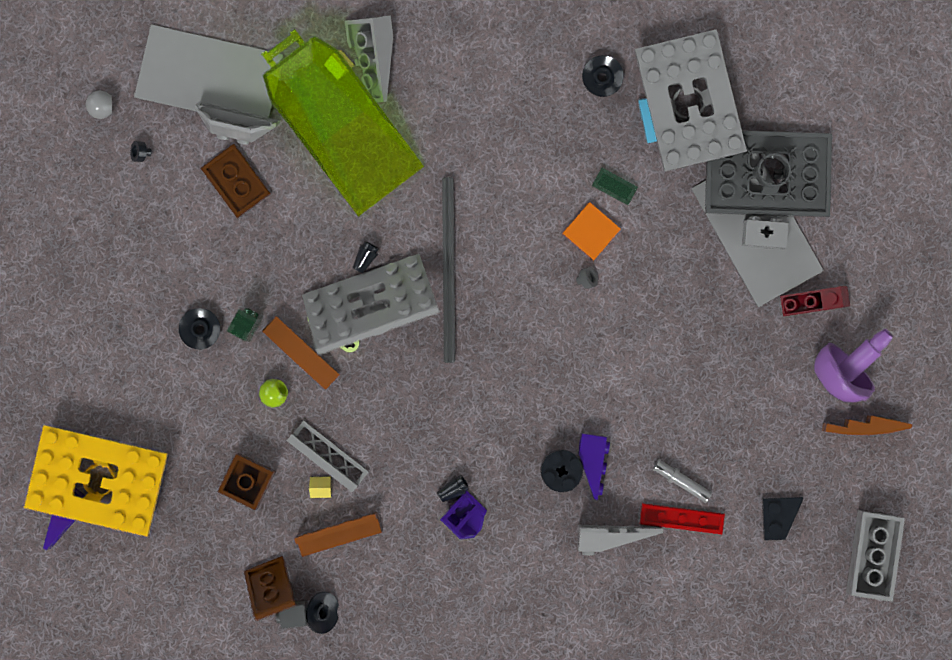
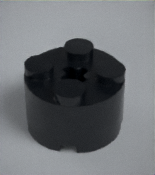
(572, 465)

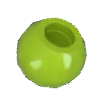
(273, 393)

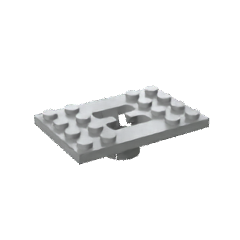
(700, 137)
(333, 316)

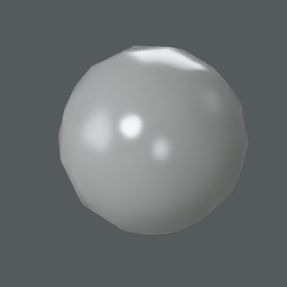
(99, 104)

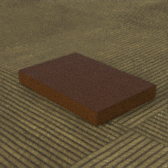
(235, 181)
(269, 588)

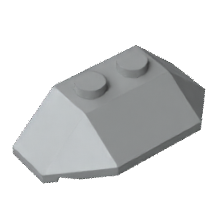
(234, 124)

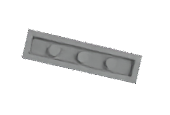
(323, 463)

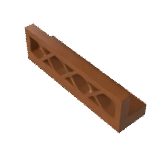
(338, 534)

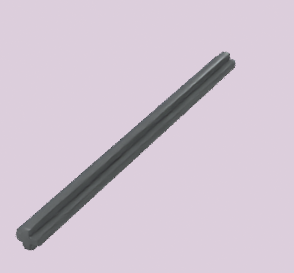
(448, 269)

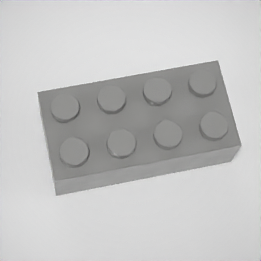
(875, 555)

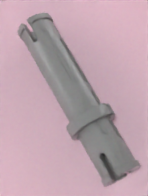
(674, 476)

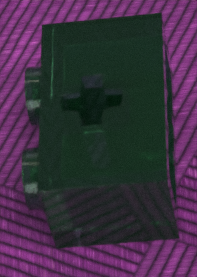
(244, 324)

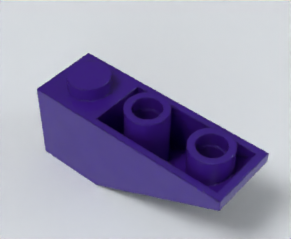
(591, 454)

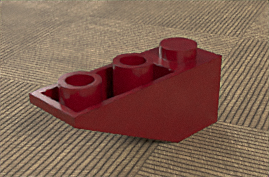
(815, 301)

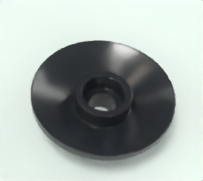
(602, 65)
(189, 324)
(322, 612)

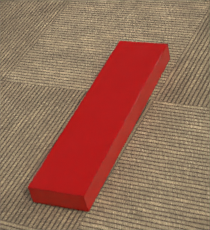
(682, 518)

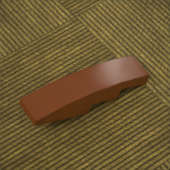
(300, 352)
(873, 426)

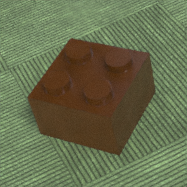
(246, 481)

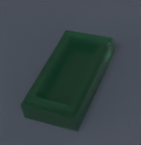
(614, 186)

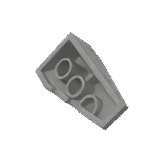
(373, 45)
(604, 537)

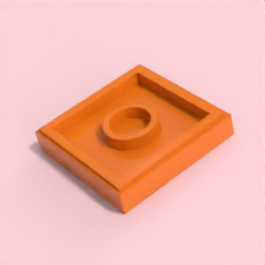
(591, 231)

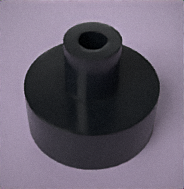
(139, 151)

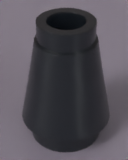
(365, 256)
(455, 487)

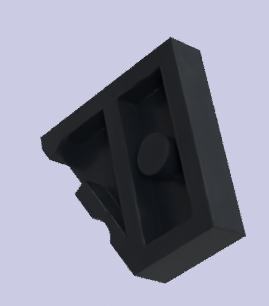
(779, 516)

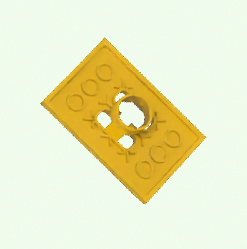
(133, 488)

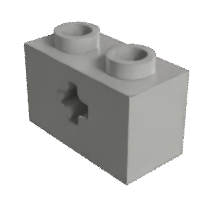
(754, 238)

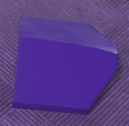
(465, 517)

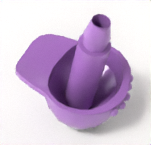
(844, 373)

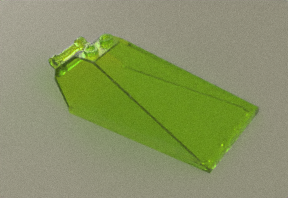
(338, 121)

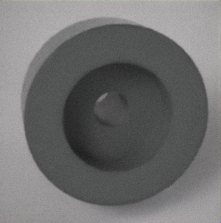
(587, 277)

